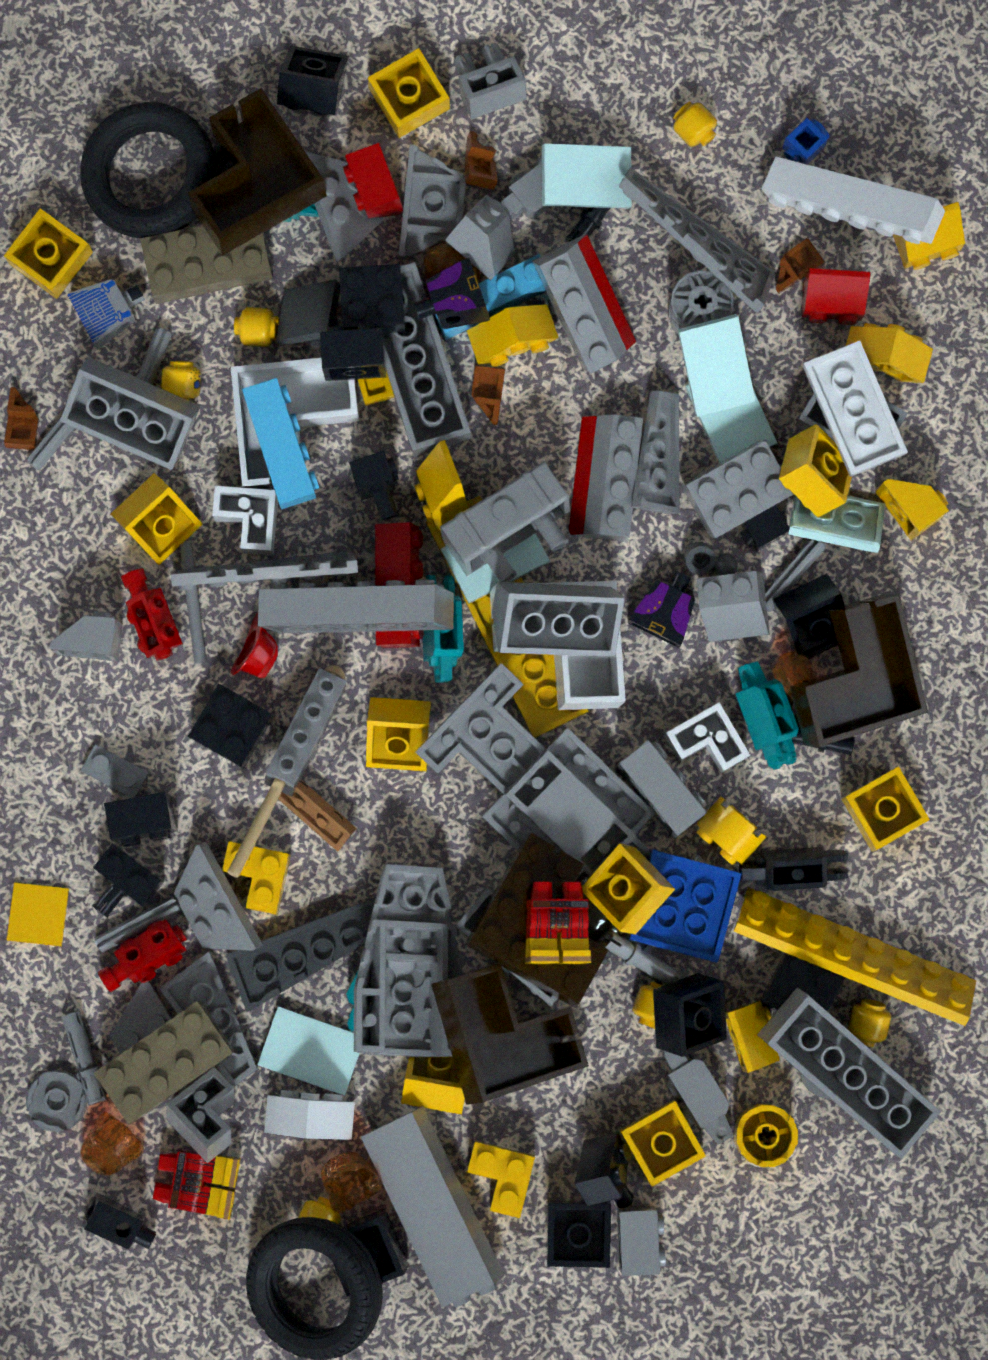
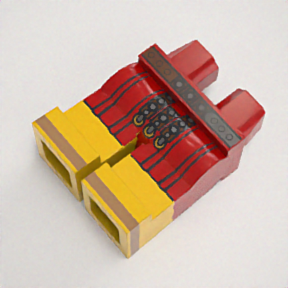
(557, 926)
(189, 1182)

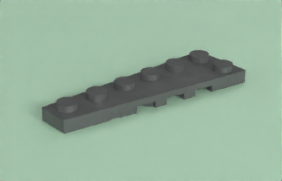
(298, 953)

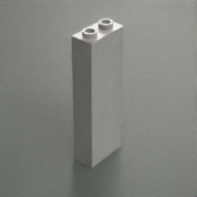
(433, 1208)

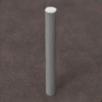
(193, 608)

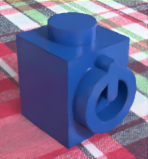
(805, 141)

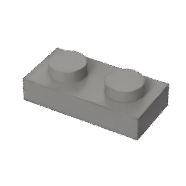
(115, 771)

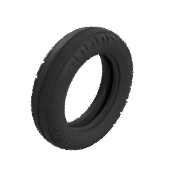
(106, 142)
(275, 1315)

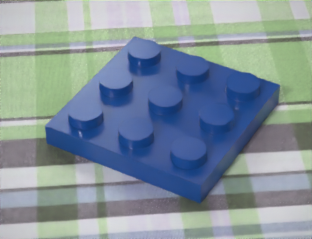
(697, 910)

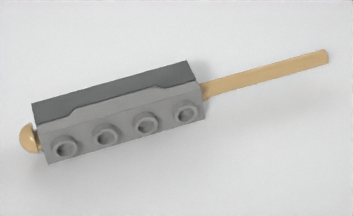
(295, 751)

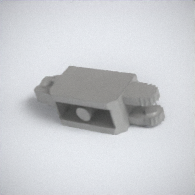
(525, 194)
(700, 1094)

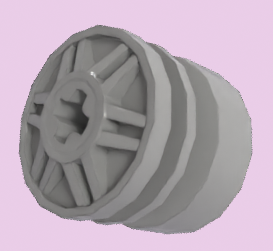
(704, 285)

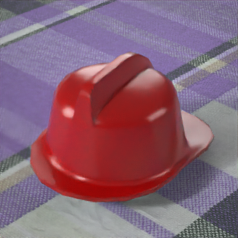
(257, 653)

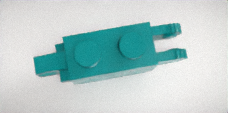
(444, 647)
(767, 715)

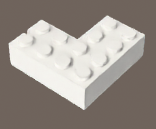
(312, 401)
(585, 680)

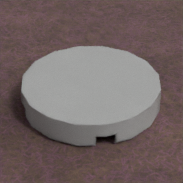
(65, 1094)

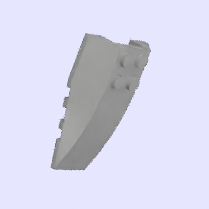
(403, 954)

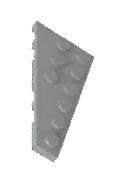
(723, 257)
(276, 570)

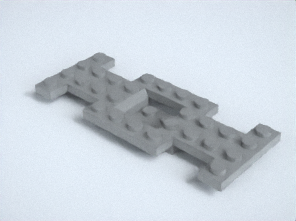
(557, 787)

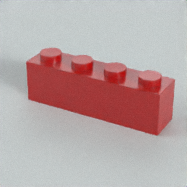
(398, 560)

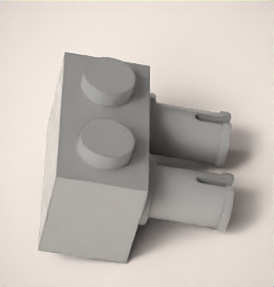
(490, 86)

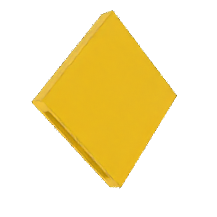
(37, 914)

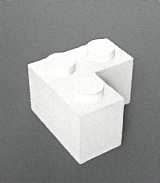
(254, 510)
(709, 730)
(309, 1115)

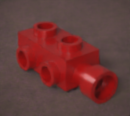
(154, 620)
(150, 955)

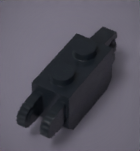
(794, 868)

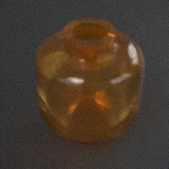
(792, 670)

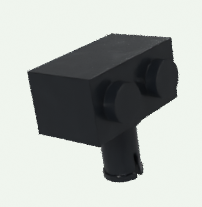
(375, 478)
(125, 879)
(603, 1171)

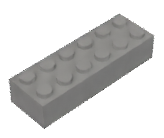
(422, 376)
(356, 608)
(849, 1073)

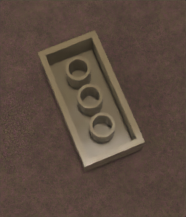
(191, 265)
(164, 1062)

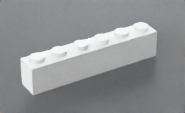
(853, 200)

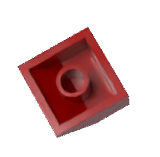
(373, 181)
(835, 295)

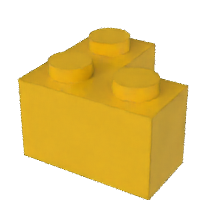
(512, 333)
(893, 351)
(268, 876)
(509, 1168)

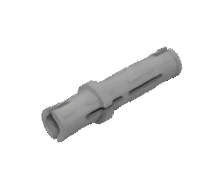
(633, 955)
(83, 1057)

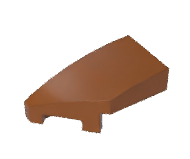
(479, 163)
(797, 263)
(488, 390)
(21, 423)

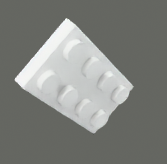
(855, 408)

